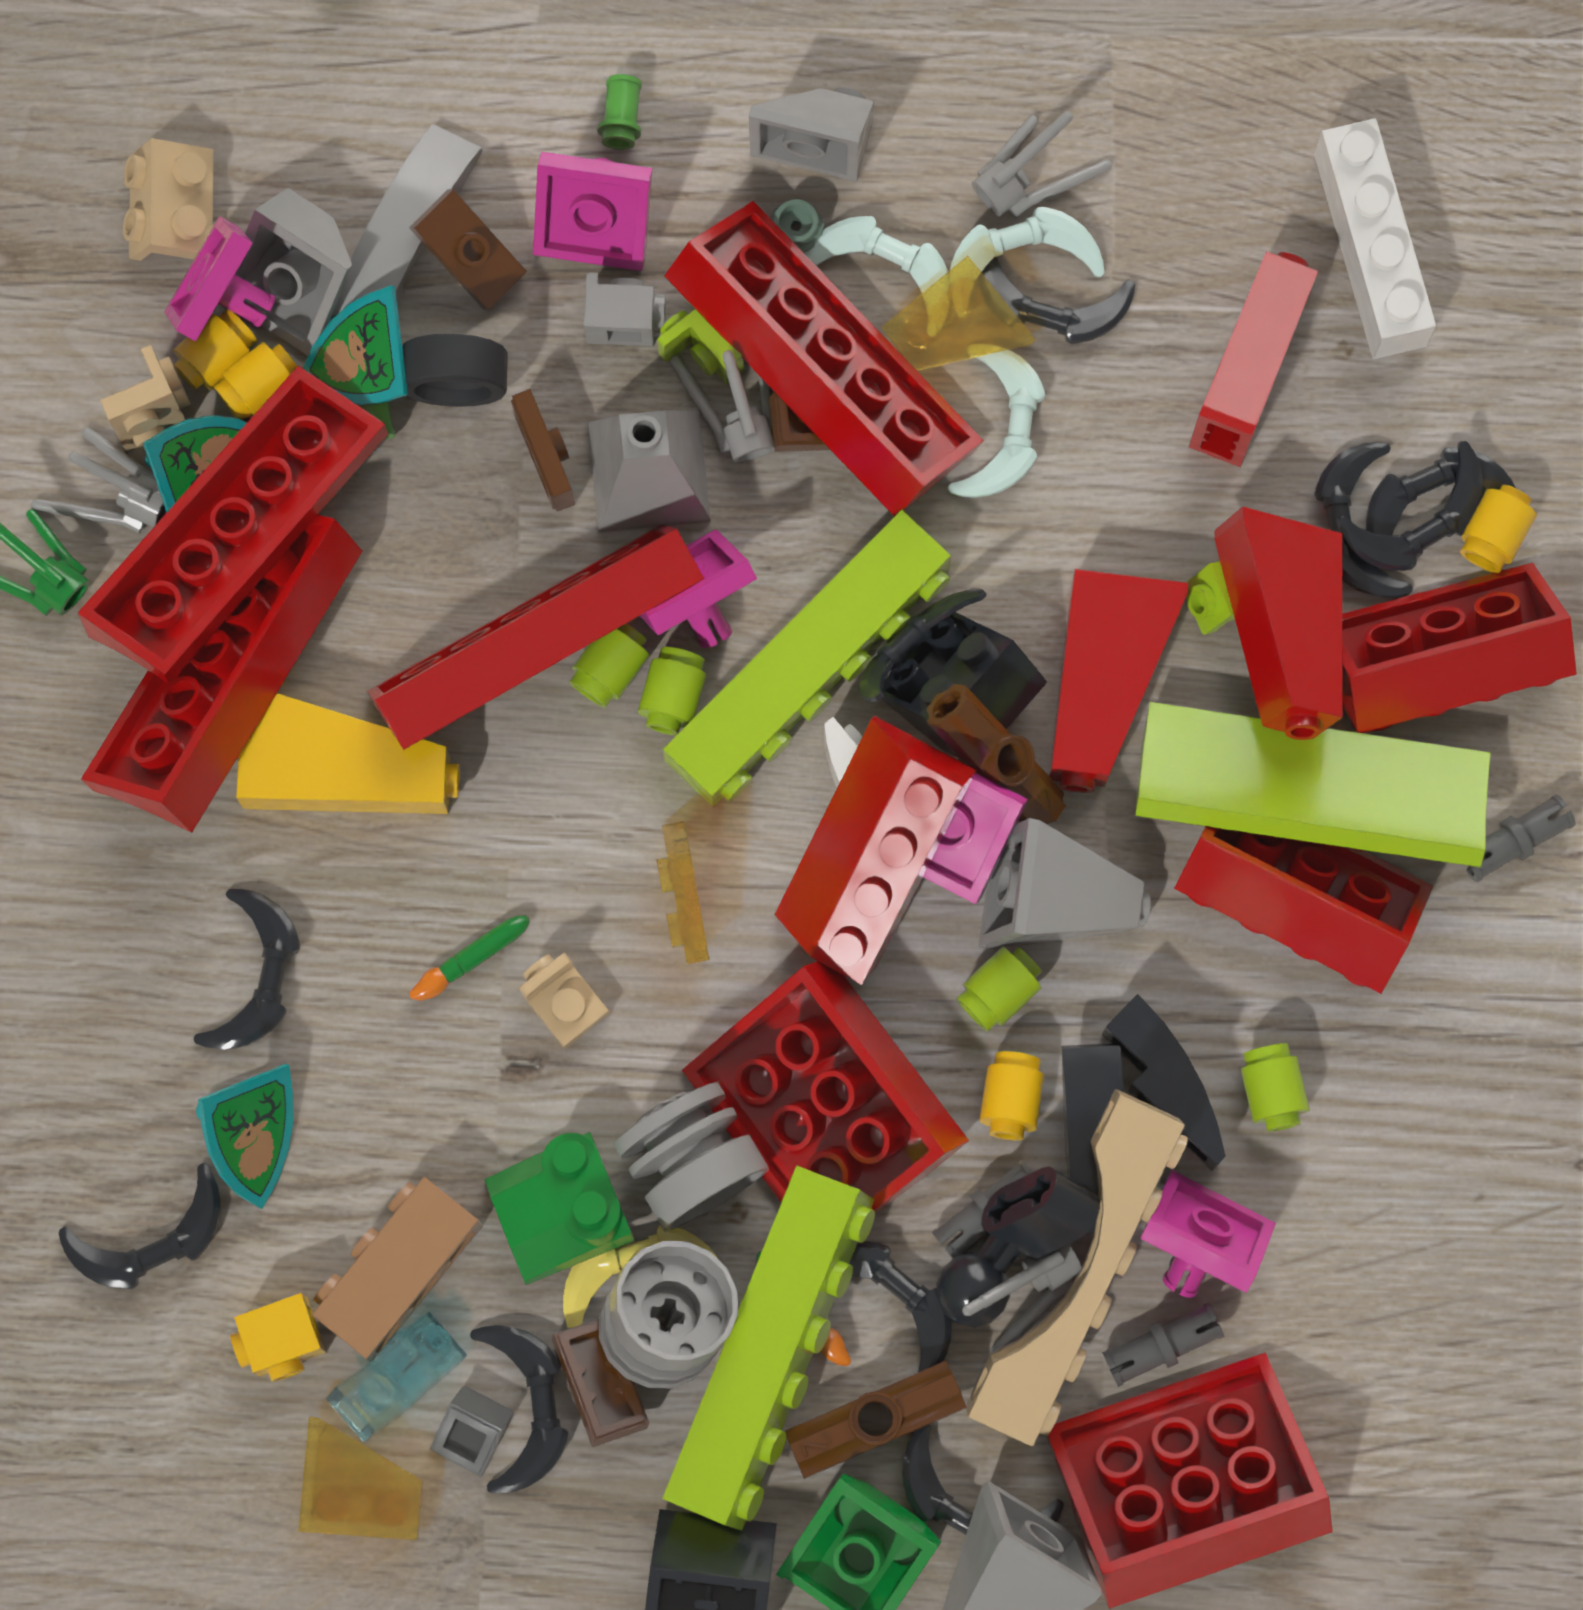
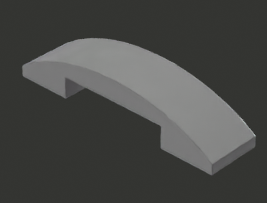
(388, 245)

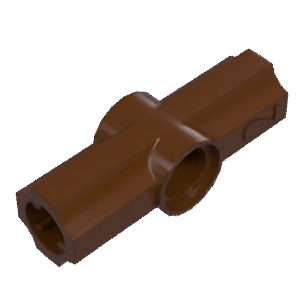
(994, 752)
(911, 1401)

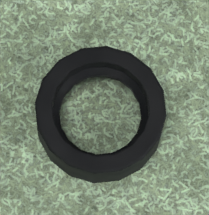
(455, 370)

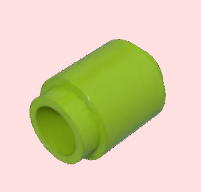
(609, 665)
(672, 690)
(1000, 988)
(1274, 1087)

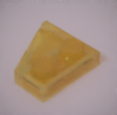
(956, 321)
(678, 875)
(355, 1489)

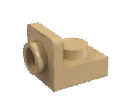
(562, 999)

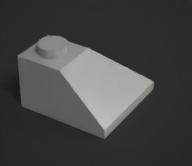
(814, 131)
(299, 261)

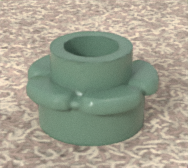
(803, 213)

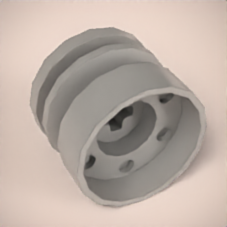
(690, 1156)
(691, 1294)

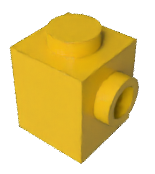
(277, 1338)

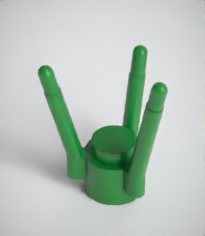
(56, 582)

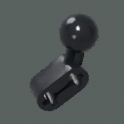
(1024, 1218)

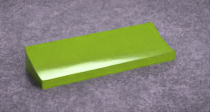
(1316, 790)

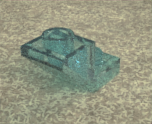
(396, 1377)

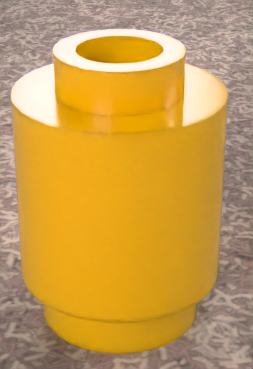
(216, 349)
(254, 379)
(1497, 528)
(1012, 1095)

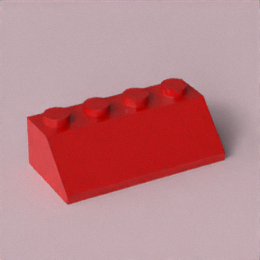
(1453, 647)
(872, 849)
(1310, 897)

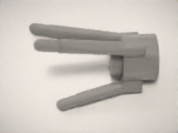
(1003, 181)
(747, 431)
(137, 493)
(1048, 1271)

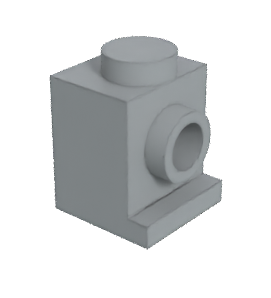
(622, 312)

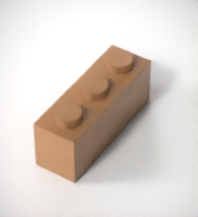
(395, 1268)

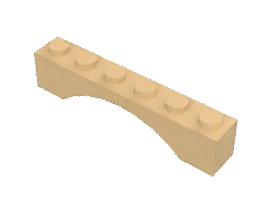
(1024, 1377)

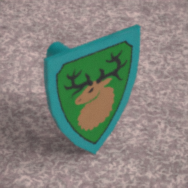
(362, 351)
(185, 451)
(250, 1132)

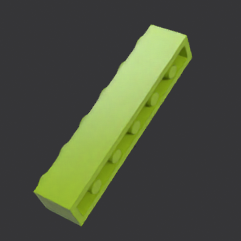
(808, 659)
(770, 1349)

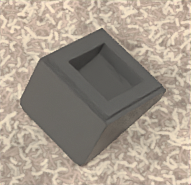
(471, 1430)

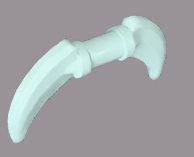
(1045, 227)
(862, 235)
(1016, 455)

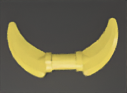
(590, 1275)

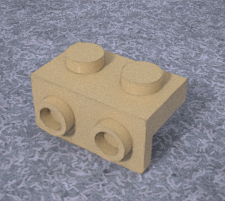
(168, 199)
(148, 406)

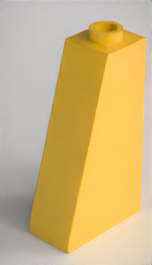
(334, 762)

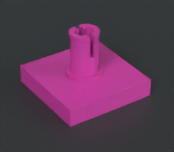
(592, 211)
(213, 282)
(723, 573)
(975, 839)
(1206, 1236)

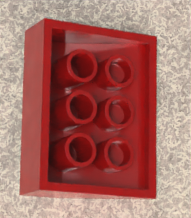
(827, 1090)
(1189, 1480)

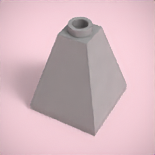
(648, 470)
(1057, 892)
(1019, 1560)

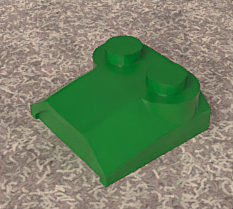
(558, 1207)
(859, 1550)

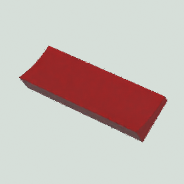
(822, 357)
(232, 525)
(535, 635)
(186, 735)

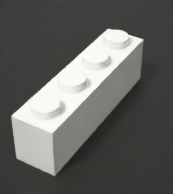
(1374, 239)

